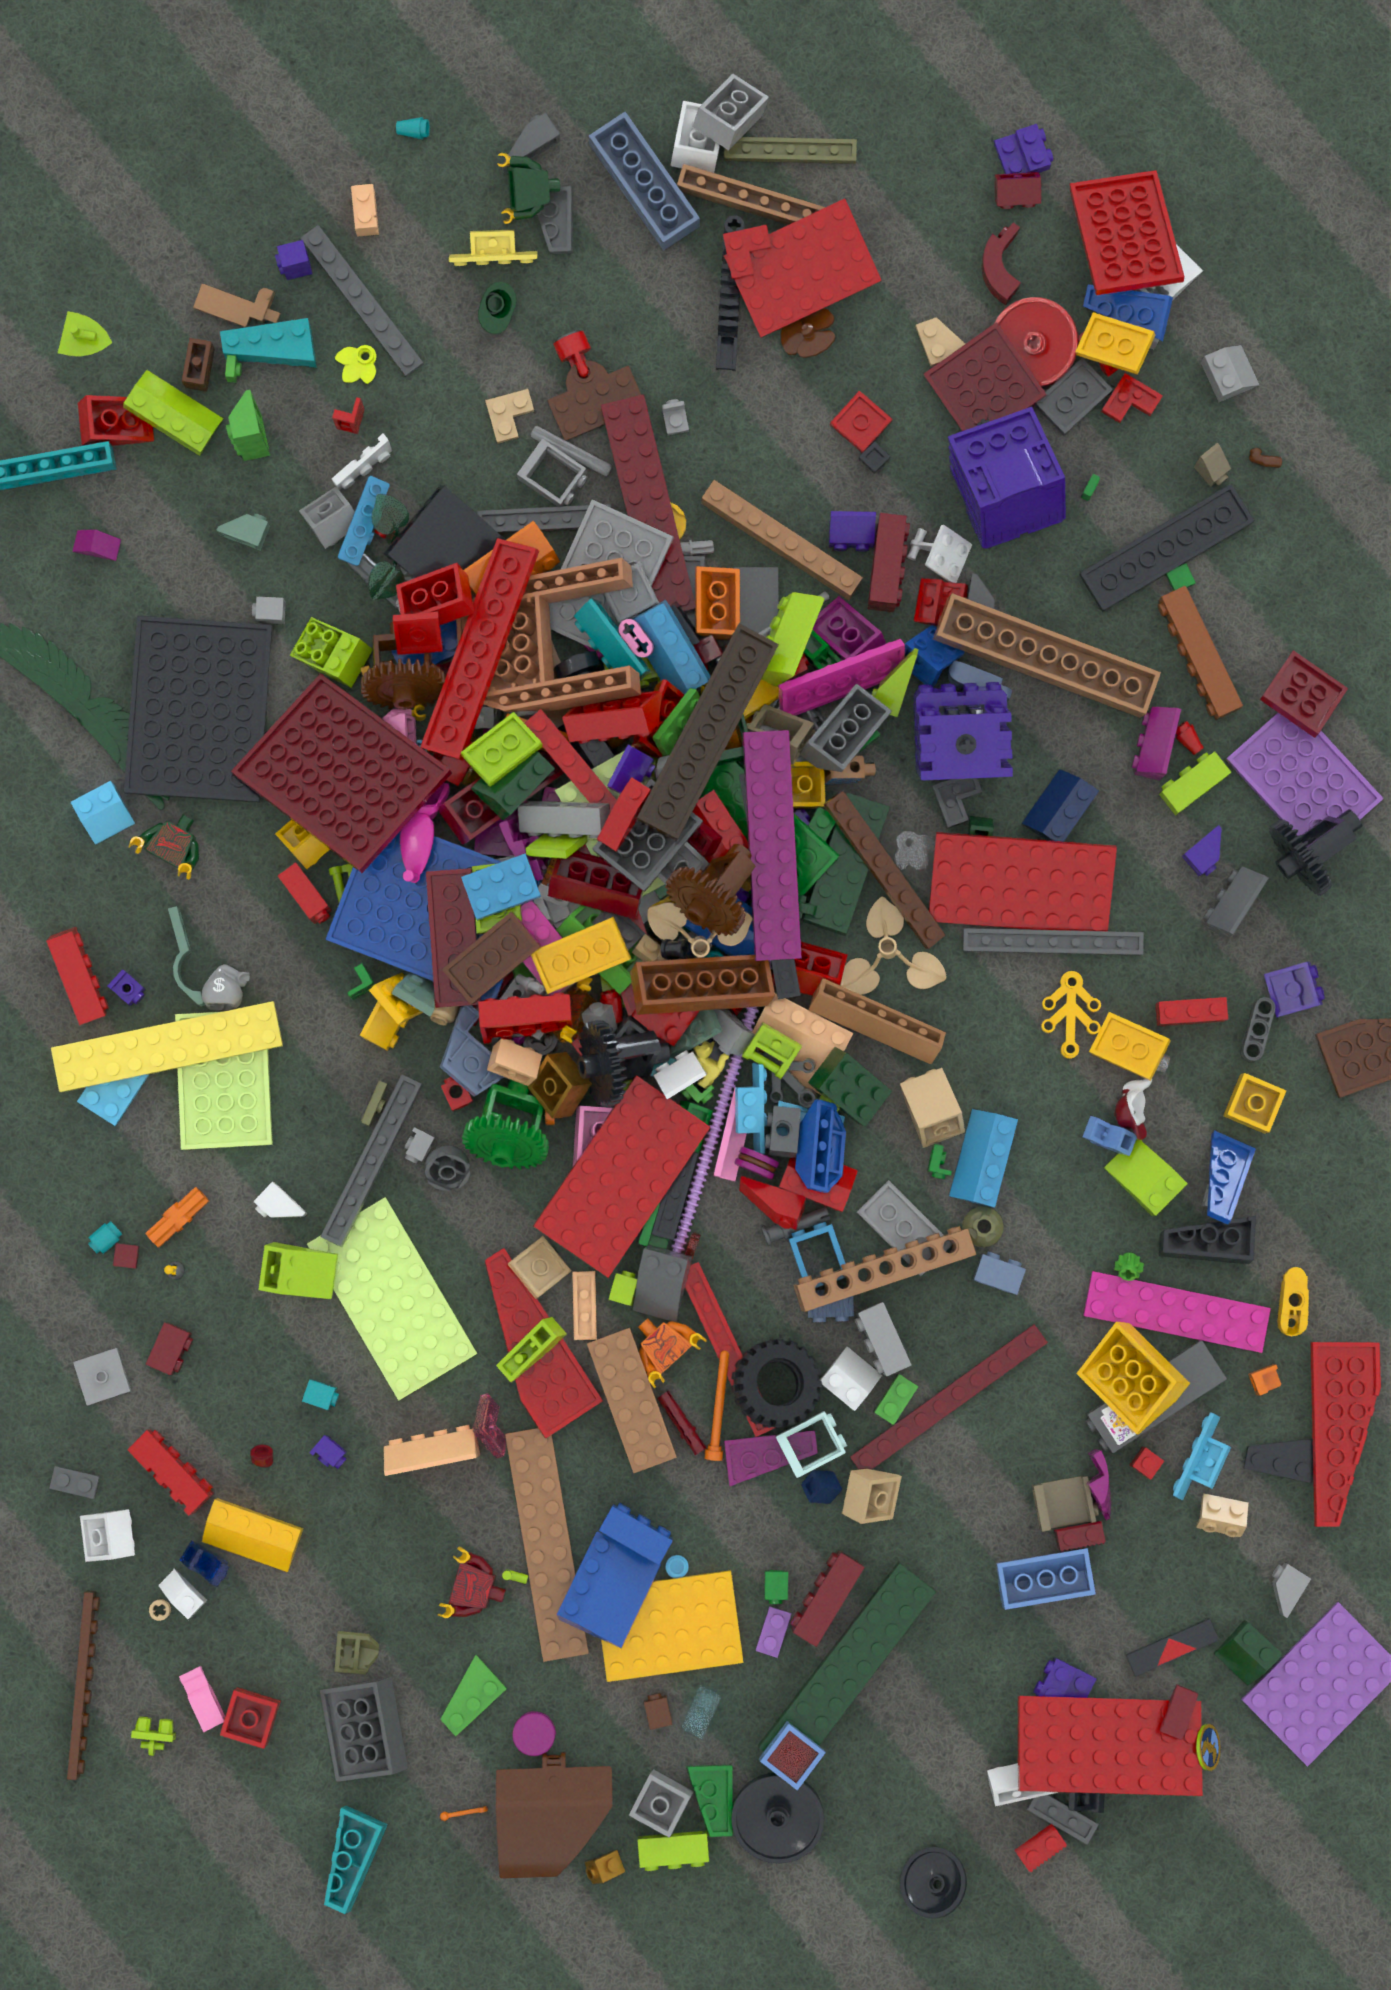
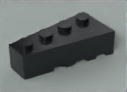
(1211, 1241)

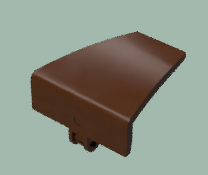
(548, 1815)

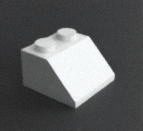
(679, 1074)
(850, 1378)
(107, 1535)

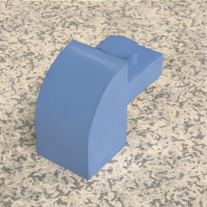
(1109, 1136)

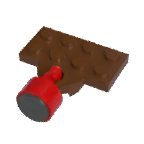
(587, 388)

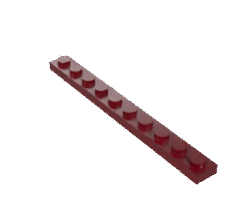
(949, 1399)

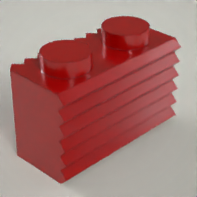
(1040, 1847)

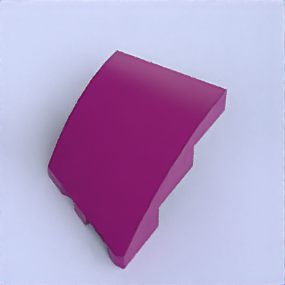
(519, 841)
(1100, 1484)

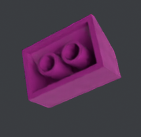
(1156, 742)

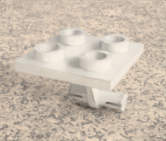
(946, 553)

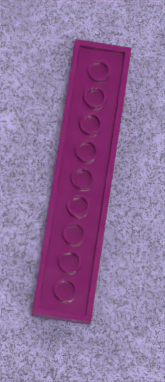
(772, 845)

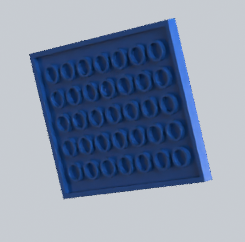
(390, 916)

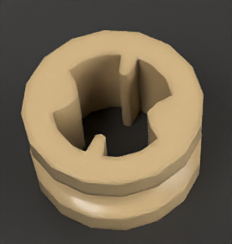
(160, 1617)

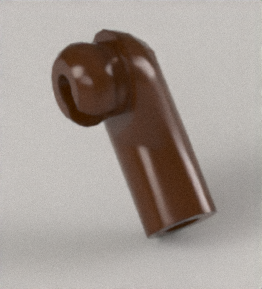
(1264, 460)

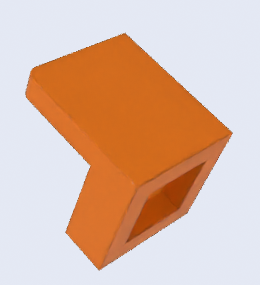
(1265, 1379)

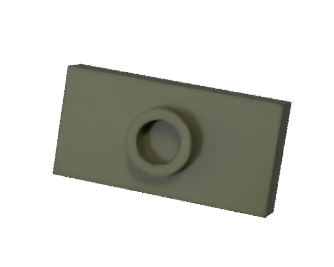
(376, 1103)

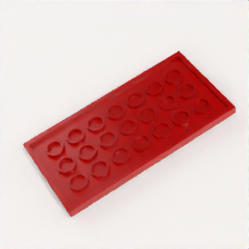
(1021, 883)
(621, 1176)
(1105, 1747)

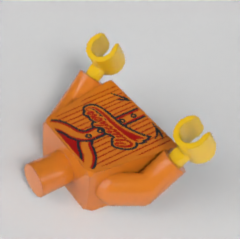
(665, 1346)

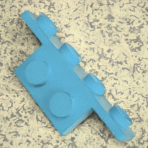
(750, 1108)
(1205, 1461)

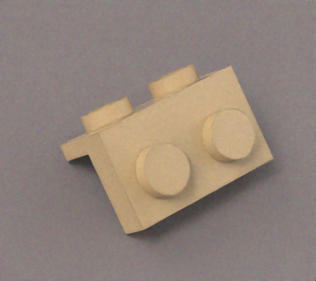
(1223, 1515)

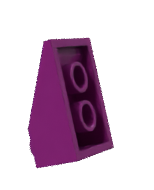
(847, 630)

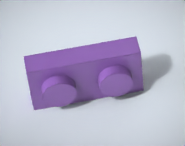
(773, 1631)

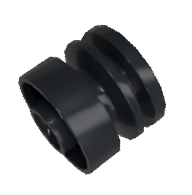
(578, 665)

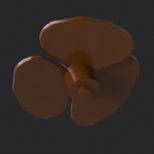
(806, 337)

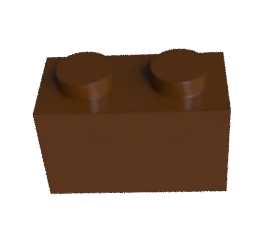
(198, 364)

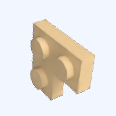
(502, 411)

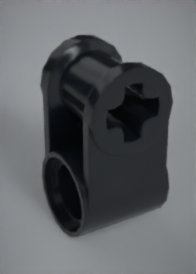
(676, 949)

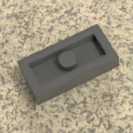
(74, 1482)

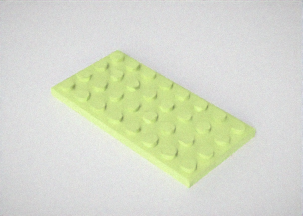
(395, 1302)

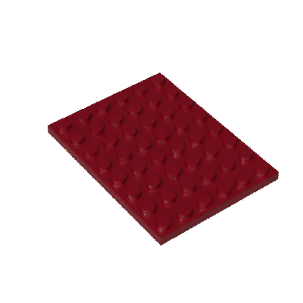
(341, 772)

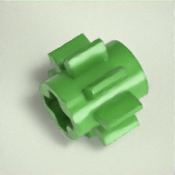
(1129, 1266)

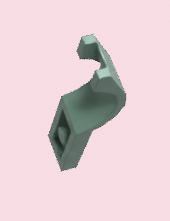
(185, 950)

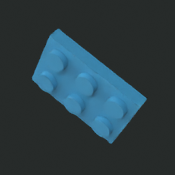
(501, 887)

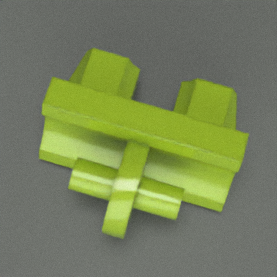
(164, 1733)

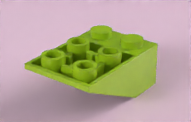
(331, 651)
(297, 1271)

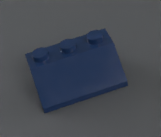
(1060, 806)

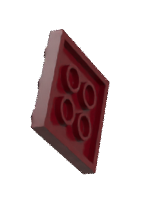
(1304, 694)

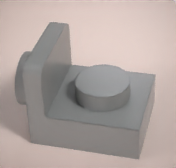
(675, 417)

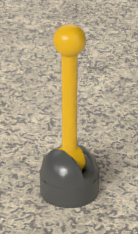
(174, 1270)

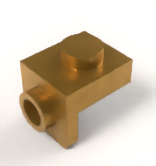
(604, 1867)

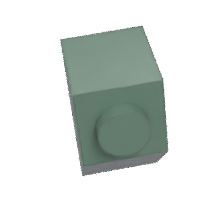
(246, 530)

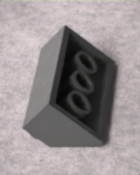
(845, 731)

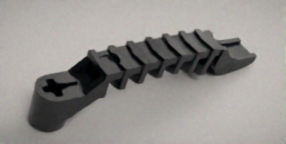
(728, 307)

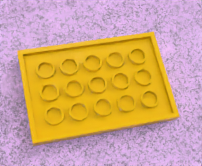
(679, 1629)

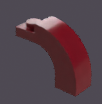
(995, 276)

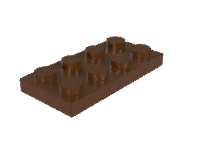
(491, 957)

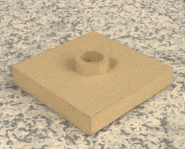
(539, 1267)

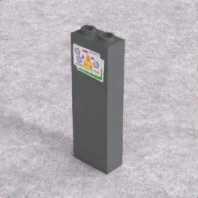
(1193, 1363)

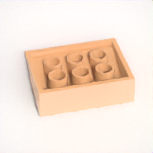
(810, 1030)
(430, 1451)

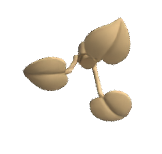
(883, 921)
(667, 922)

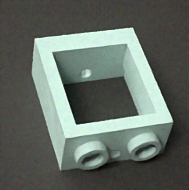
(790, 1455)

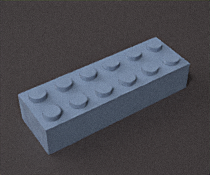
(644, 181)

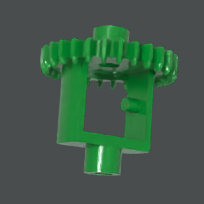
(507, 1141)

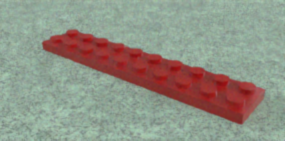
(479, 649)

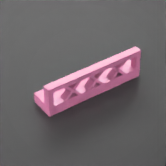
(729, 1147)

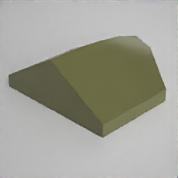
(355, 1652)

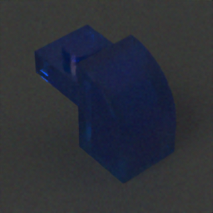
(205, 1563)

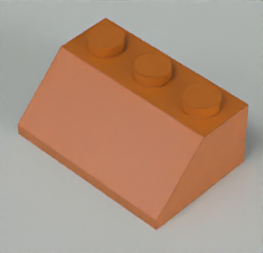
(717, 601)

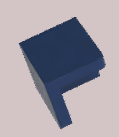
(821, 1486)

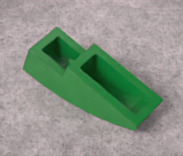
(819, 652)

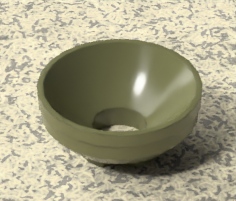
(983, 1213)

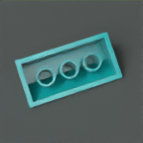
(606, 637)

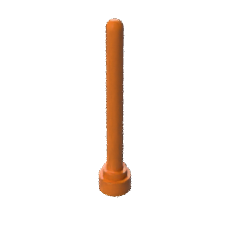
(714, 1449)

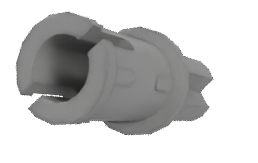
(697, 548)

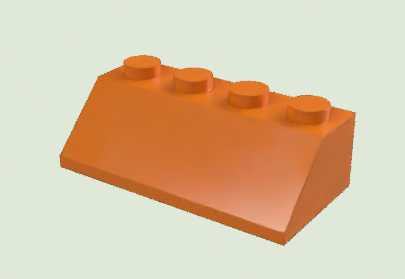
(528, 536)

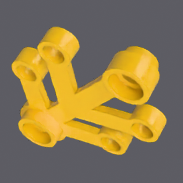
(1071, 1010)

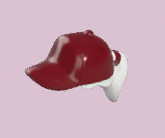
(1132, 1100)

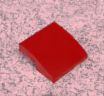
(933, 597)

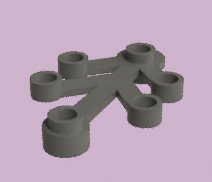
(791, 1080)

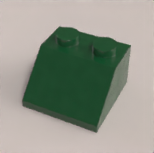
(1247, 1653)

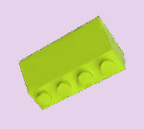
(172, 412)
(791, 631)

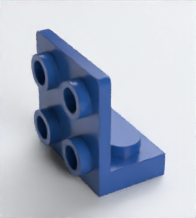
(931, 656)

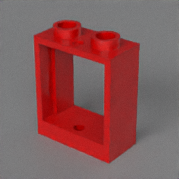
(305, 894)

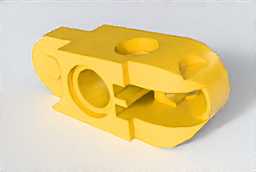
(1296, 1283)

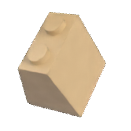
(932, 1107)

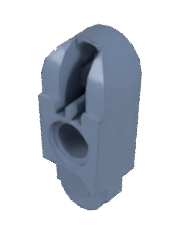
(963, 673)

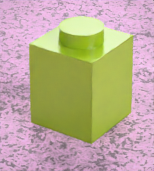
(624, 1288)

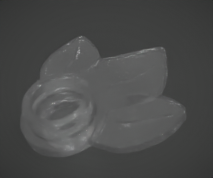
(916, 853)

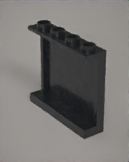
(441, 535)

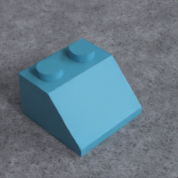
(103, 812)

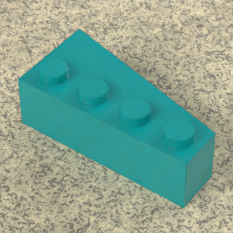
(272, 343)
(353, 1853)

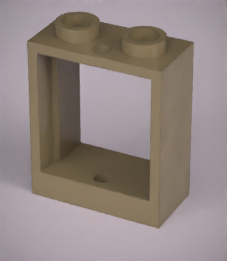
(781, 720)

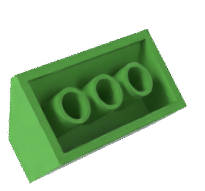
(247, 429)
(582, 918)

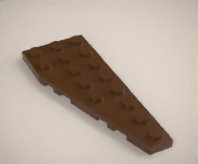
(1357, 1054)

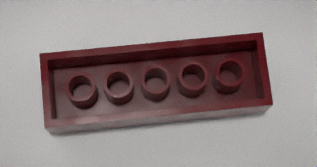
(470, 815)

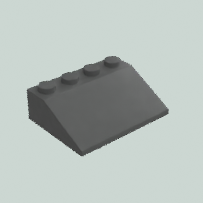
(646, 850)
(364, 1729)

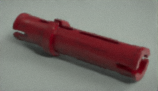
(681, 1422)

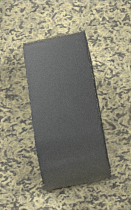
(1265, 1022)

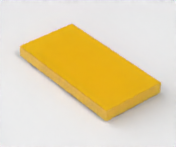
(580, 955)

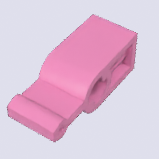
(202, 1699)

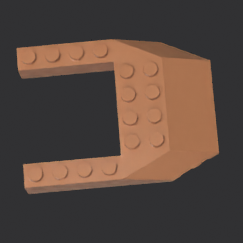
(525, 669)

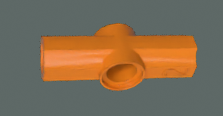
(177, 1217)

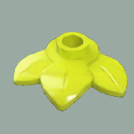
(355, 366)

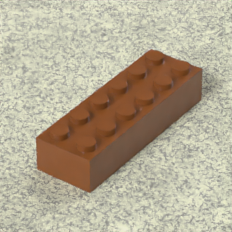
(701, 984)

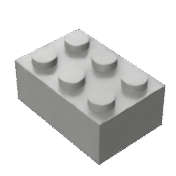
(730, 111)
(882, 1339)

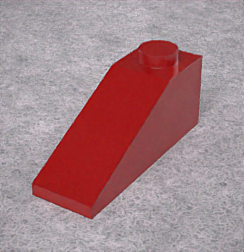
(624, 814)
(778, 1204)

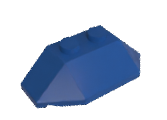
(821, 1147)

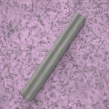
(572, 451)

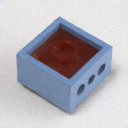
(792, 1755)

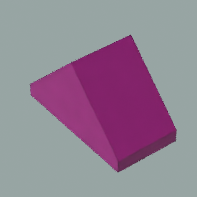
(96, 544)

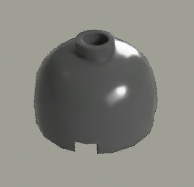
(447, 1168)

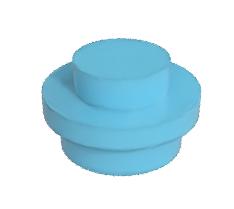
(677, 1566)

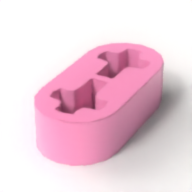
(640, 634)

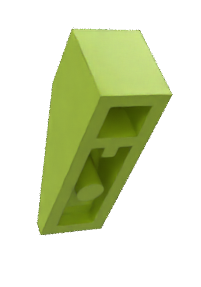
(894, 685)
(531, 1348)

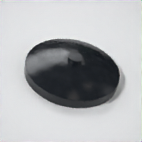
(776, 1819)

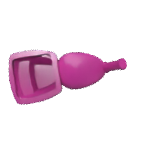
(418, 835)

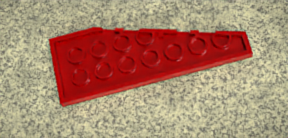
(555, 1386)
(1343, 1400)

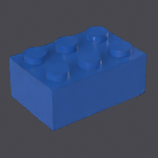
(636, 1533)

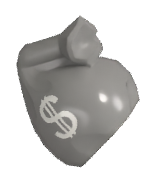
(223, 988)

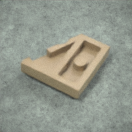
(937, 340)

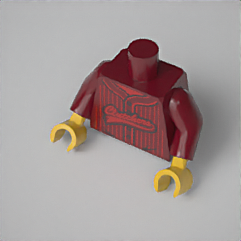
(472, 1587)

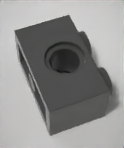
(783, 1145)

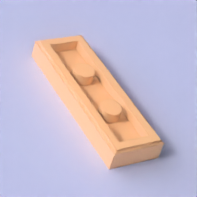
(584, 1305)

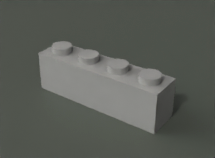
(562, 818)

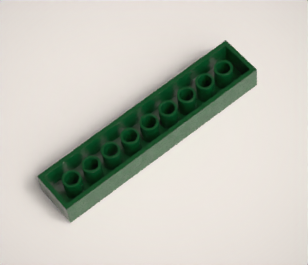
(855, 1656)

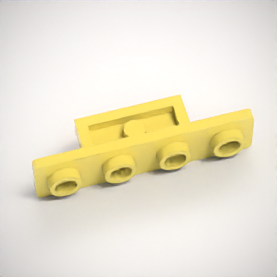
(493, 246)

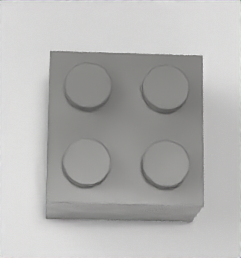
(661, 1803)

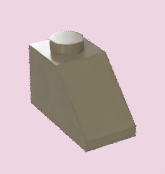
(1213, 466)

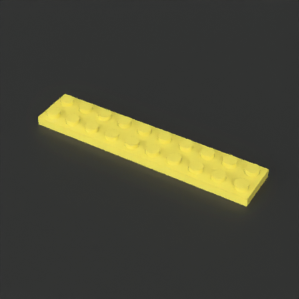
(166, 1046)

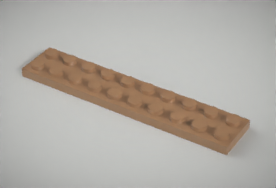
(544, 1539)

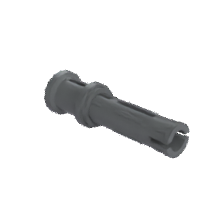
(810, 1219)

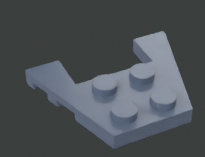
(466, 1057)

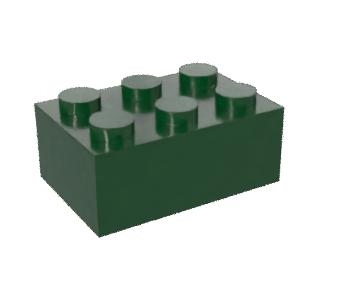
(849, 1086)

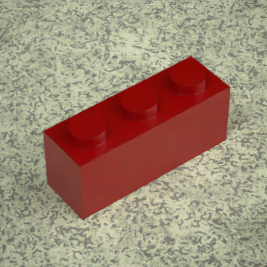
(1191, 1011)

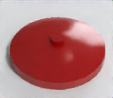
(1042, 336)

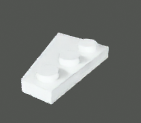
(369, 457)

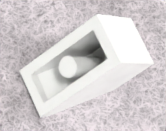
(277, 1203)
(182, 1594)

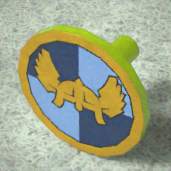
(1208, 1747)

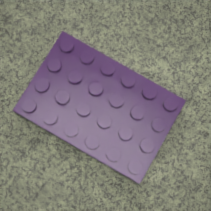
(1301, 775)
(1321, 1684)

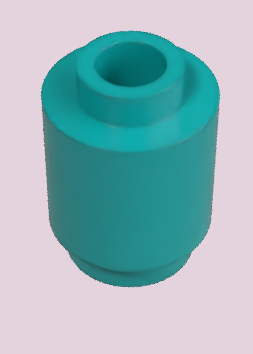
(104, 1237)

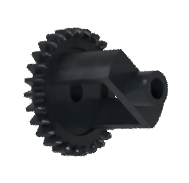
(1309, 851)
(616, 1060)

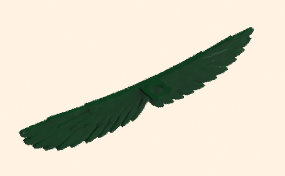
(71, 689)

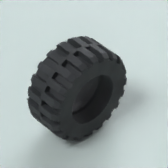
(806, 1383)

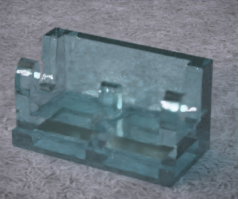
(701, 1711)

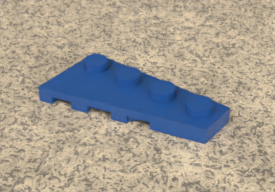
(1132, 307)

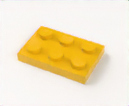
(1115, 343)
(396, 1007)
(1129, 1046)

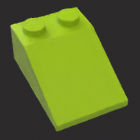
(1146, 1177)

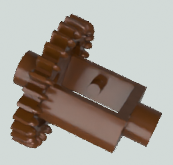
(400, 684)
(710, 895)

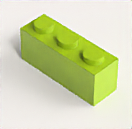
(1194, 782)
(673, 1851)

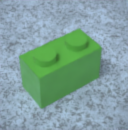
(895, 1399)

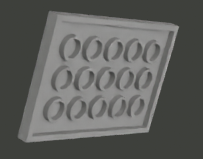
(603, 537)

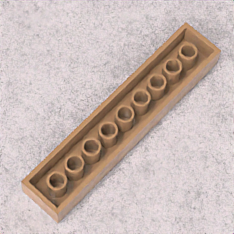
(1046, 655)

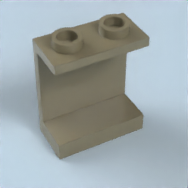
(1064, 1503)

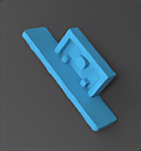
(361, 526)

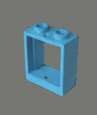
(818, 1229)

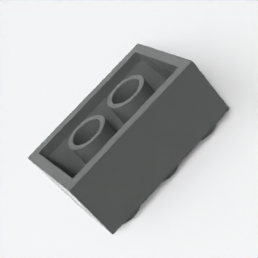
(1234, 901)

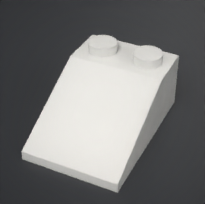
(691, 145)

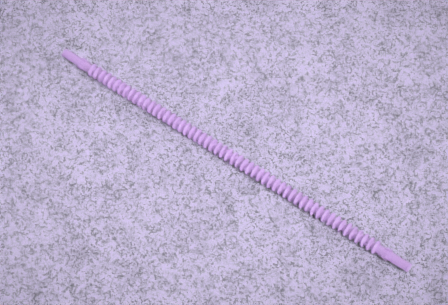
(711, 1140)

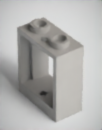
(535, 459)

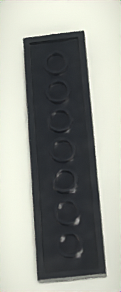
(1166, 547)

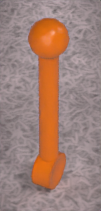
(444, 1815)

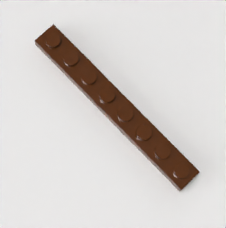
(884, 869)
(82, 1695)

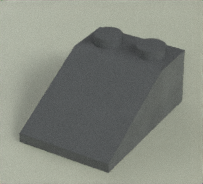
(661, 1282)

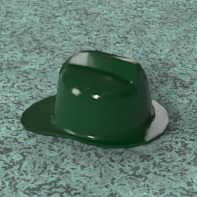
(497, 307)

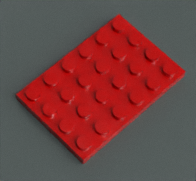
(1126, 232)
(807, 269)

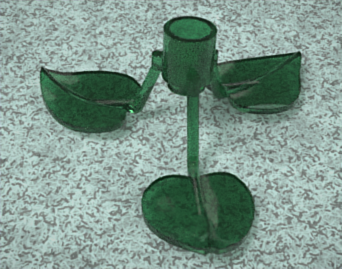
(387, 518)

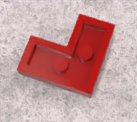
(738, 246)
(1128, 393)

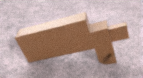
(236, 309)

